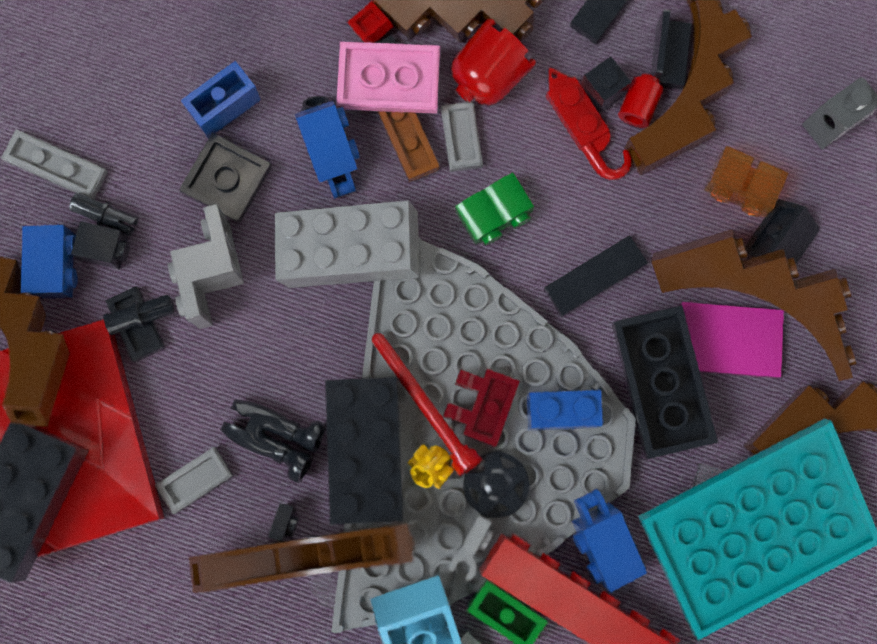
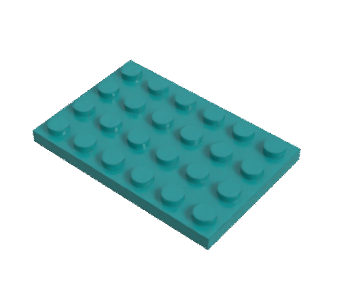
(761, 528)

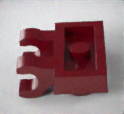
(489, 408)

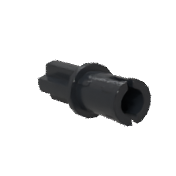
(103, 213)
(138, 314)

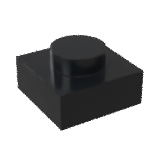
(284, 523)

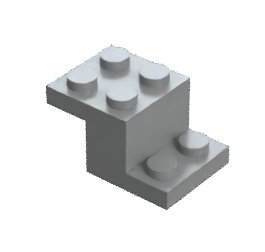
(205, 268)

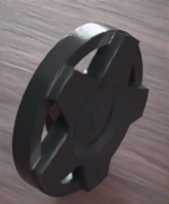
(497, 485)

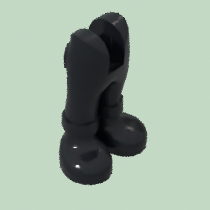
(256, 440)

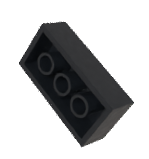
(664, 382)
(364, 451)
(34, 482)

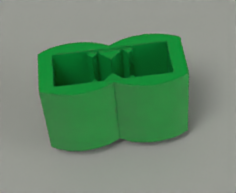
(494, 209)

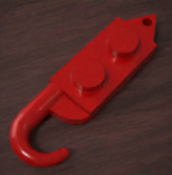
(583, 123)

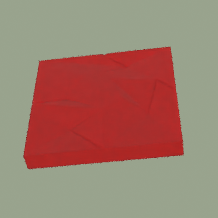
(97, 413)

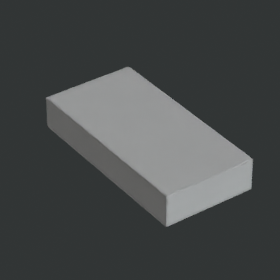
(461, 136)
(194, 480)

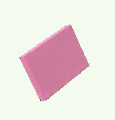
(388, 77)

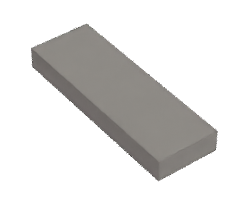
(54, 164)

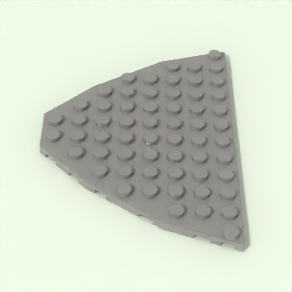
(471, 323)

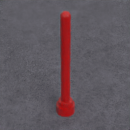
(463, 457)

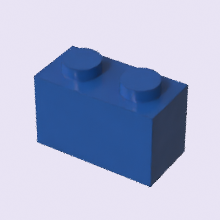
(221, 99)
(48, 261)
(564, 410)

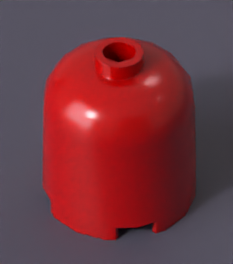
(490, 65)

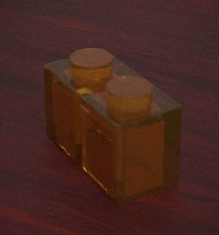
(743, 185)

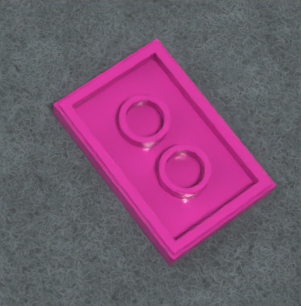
(736, 339)

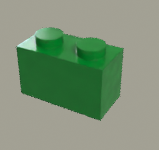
(506, 614)

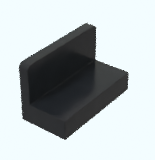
(671, 51)
(786, 228)

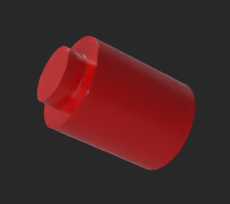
(641, 101)

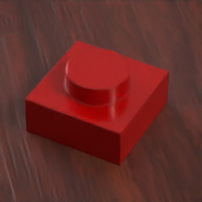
(370, 23)

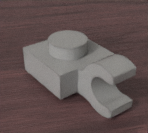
(477, 537)

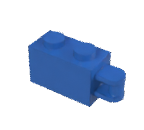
(328, 145)
(606, 543)

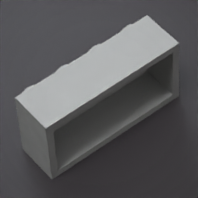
(347, 244)

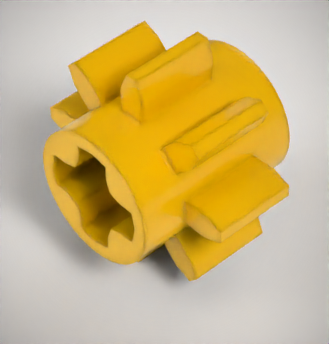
(430, 466)

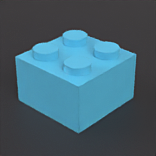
(415, 615)

